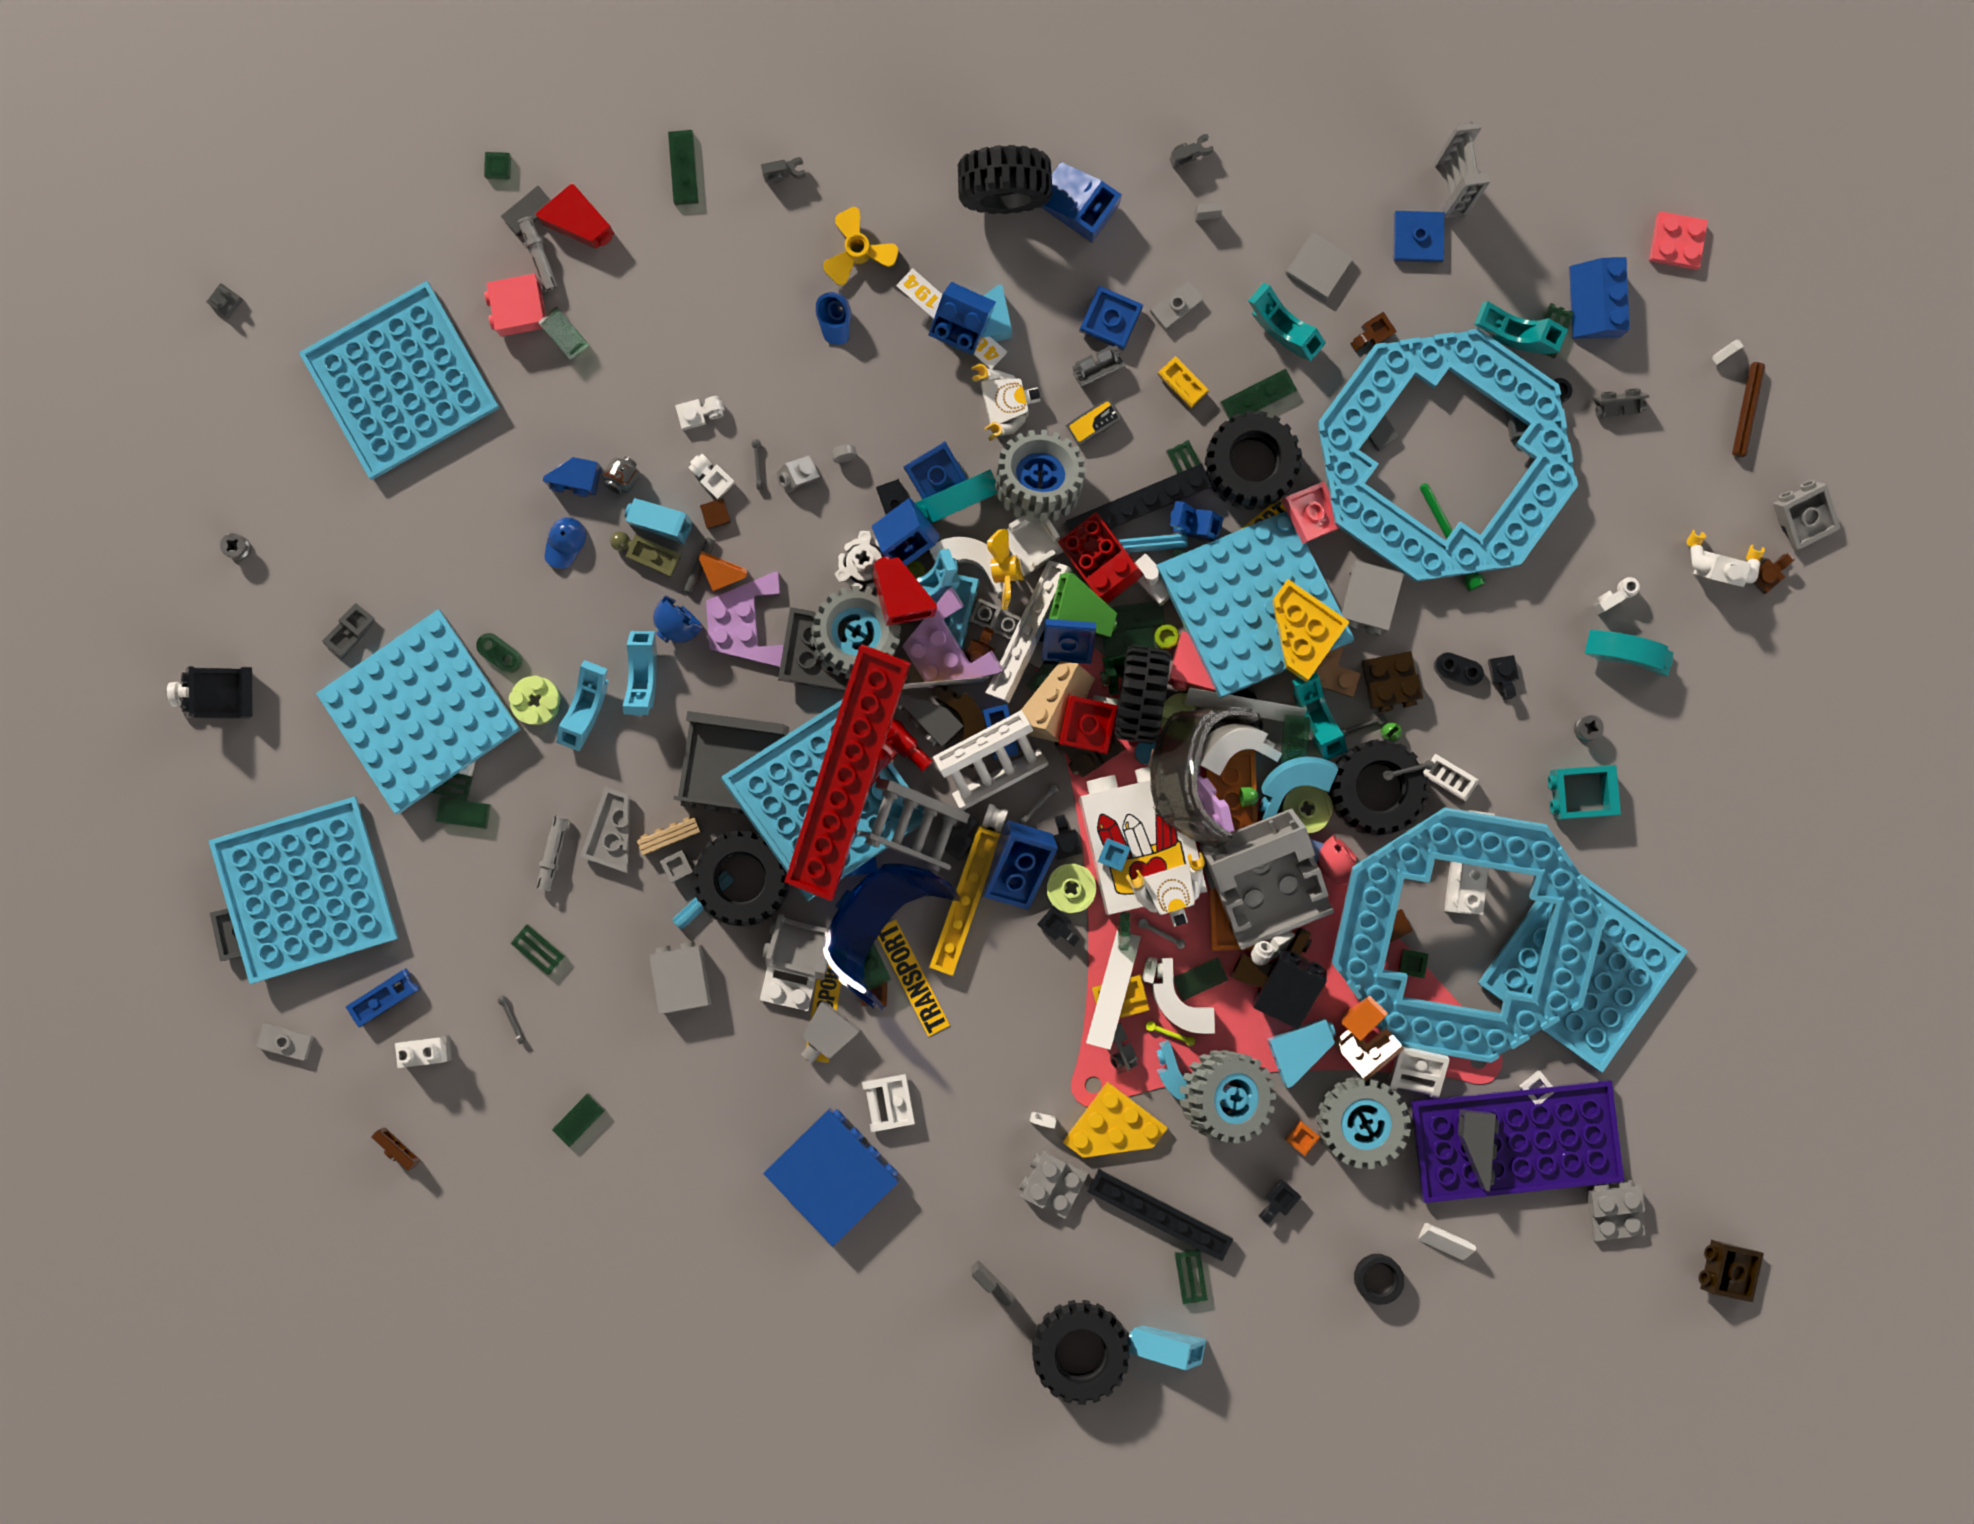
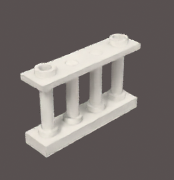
(982, 744)
(1466, 887)

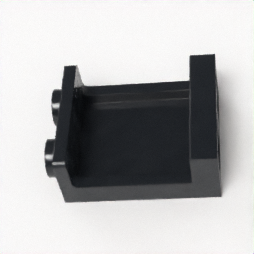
(217, 693)
(1291, 989)

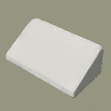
(1446, 1241)

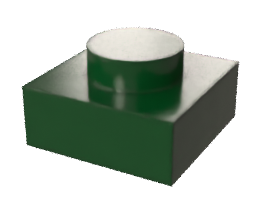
(1413, 963)

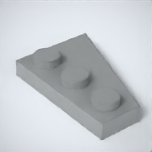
(609, 832)

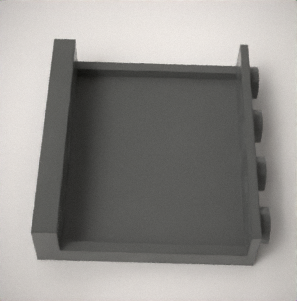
(715, 748)

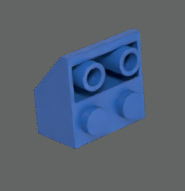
(961, 318)
(905, 533)

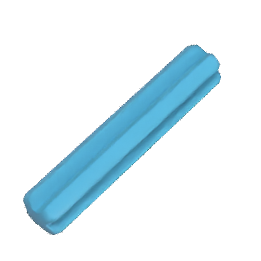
(1155, 543)
(694, 908)

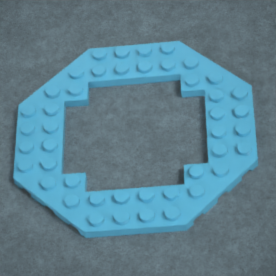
(1391, 530)
(1484, 842)

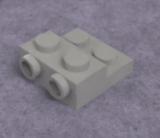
(1807, 514)
(1052, 1183)
(1616, 1210)

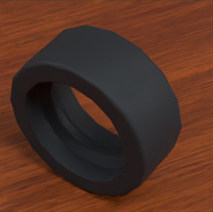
(1387, 1297)

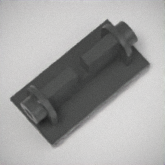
(1087, 371)
(1630, 400)
(1122, 1057)

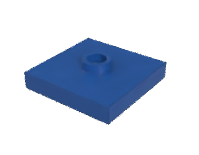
(1418, 236)
(1111, 318)
(934, 471)
(1068, 641)

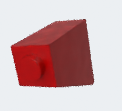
(576, 218)
(900, 593)

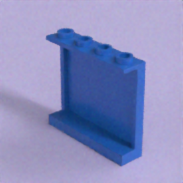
(832, 1176)

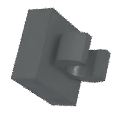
(224, 300)

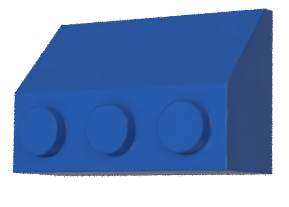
(1599, 298)

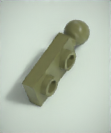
(646, 552)

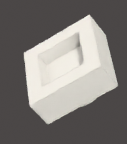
(1535, 1081)

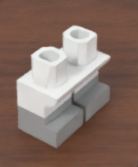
(423, 1051)

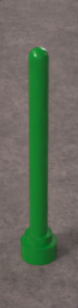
(1472, 580)

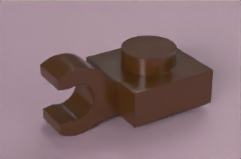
(1375, 330)
(1771, 574)
(980, 648)

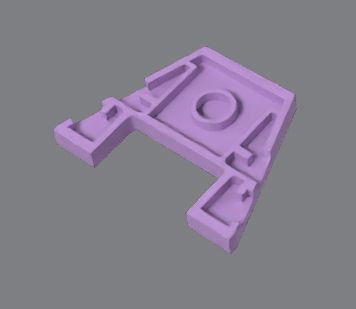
(734, 622)
(937, 651)

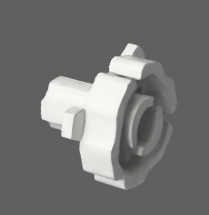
(857, 550)

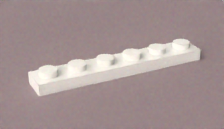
(1027, 633)

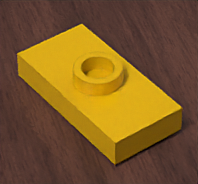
(1183, 382)

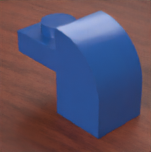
(1195, 522)

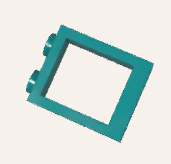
(1609, 792)

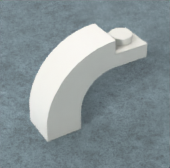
(968, 551)
(1230, 739)
(1186, 1017)

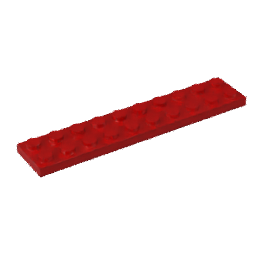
(847, 771)

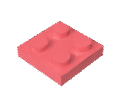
(1678, 240)
(1311, 512)

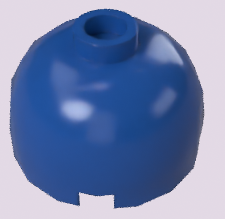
(675, 622)

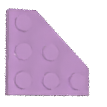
(1215, 808)

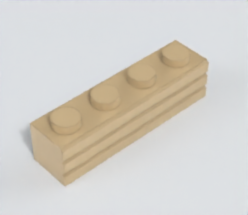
(669, 836)

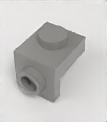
(797, 473)

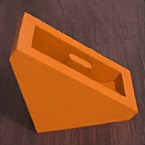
(720, 572)
(1363, 1017)

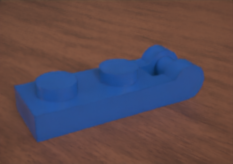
(381, 998)

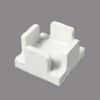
(1033, 543)

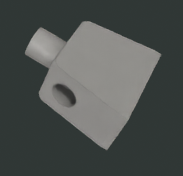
(827, 1032)

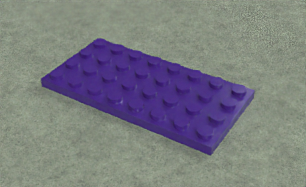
(1539, 1146)

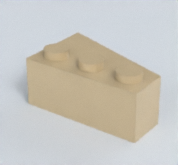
(1048, 704)

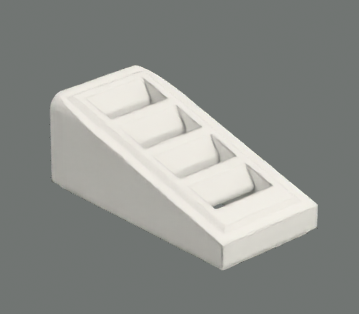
(1446, 785)

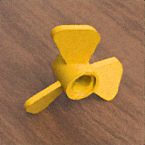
(841, 265)
(1003, 567)

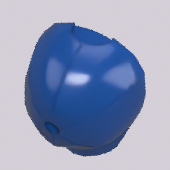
(832, 319)
(563, 550)

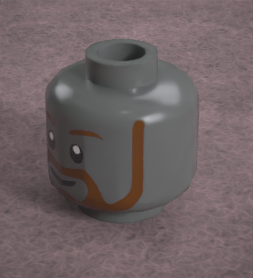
(621, 475)

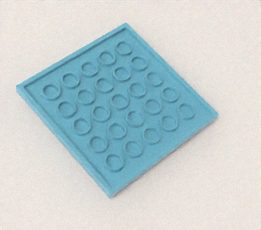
(399, 380)
(1228, 594)
(418, 711)
(779, 784)
(303, 890)
(1625, 978)

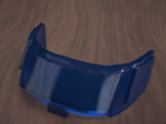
(865, 914)

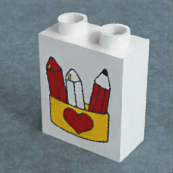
(1129, 818)

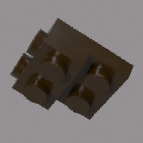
(1392, 681)
(1086, 761)
(1731, 1270)

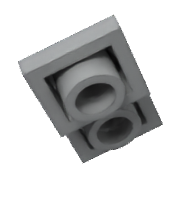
(995, 618)

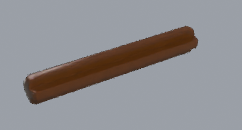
(1748, 409)

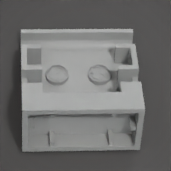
(1268, 879)

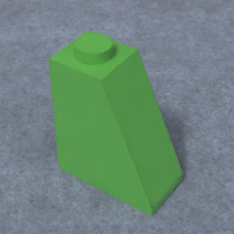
(1079, 603)

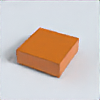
(1302, 1138)

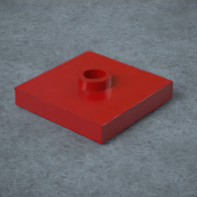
(1088, 724)

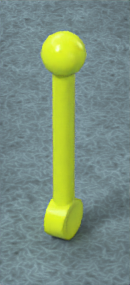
(1150, 1026)

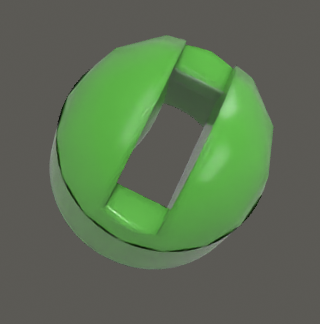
(1387, 728)
(1248, 796)

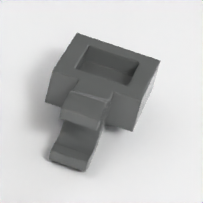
(1187, 153)
(778, 170)

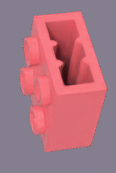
(515, 304)
(1187, 668)

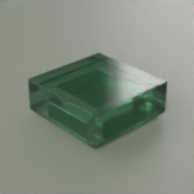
(497, 165)

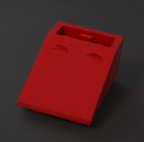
(1100, 558)

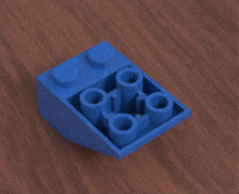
(1081, 201)

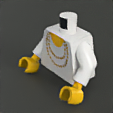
(1004, 400)
(1723, 567)
(1170, 889)

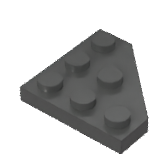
(798, 658)

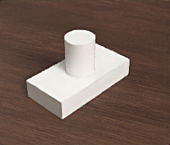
(1151, 580)

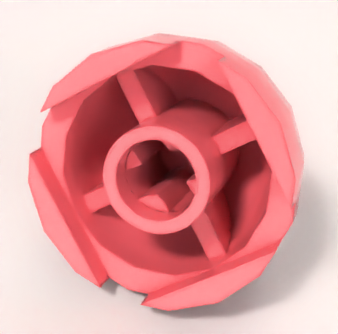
(1336, 861)

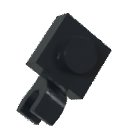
(1504, 671)
(959, 840)
(1066, 840)
(1056, 925)
(1281, 1199)

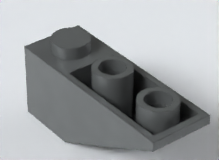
(933, 718)
(1476, 1134)

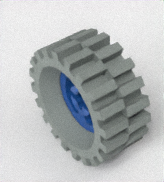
(1060, 476)

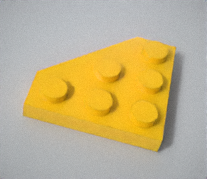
(1305, 629)
(1113, 1126)

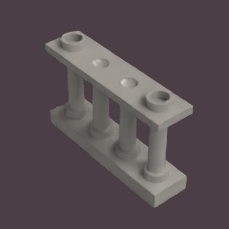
(1464, 179)
(911, 800)

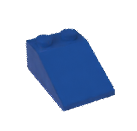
(1019, 864)

